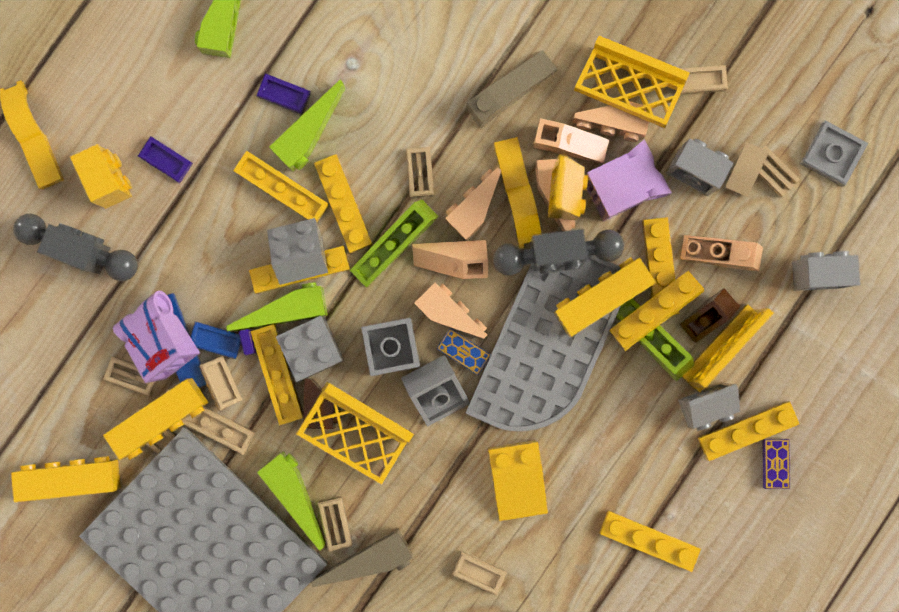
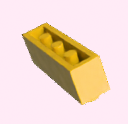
(604, 297)
(155, 419)
(65, 480)

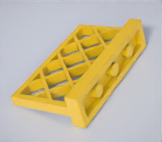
(638, 67)
(726, 346)
(366, 414)

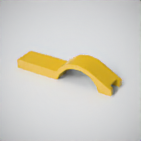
(29, 135)
(518, 190)

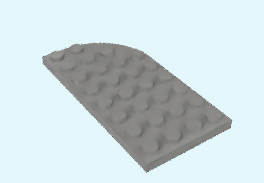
(535, 365)

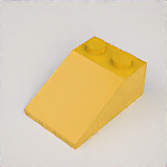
(566, 190)
(518, 480)

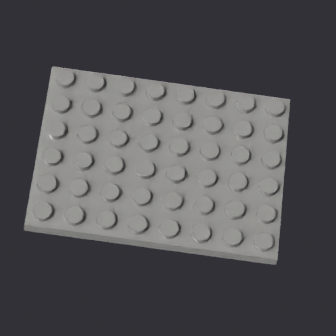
(201, 538)

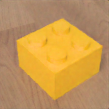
(102, 176)

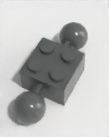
(558, 250)
(78, 251)

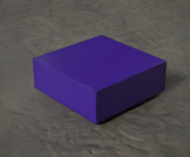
(247, 342)

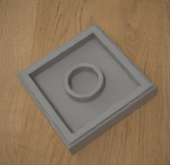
(834, 153)

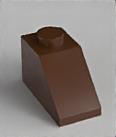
(710, 315)
(311, 393)

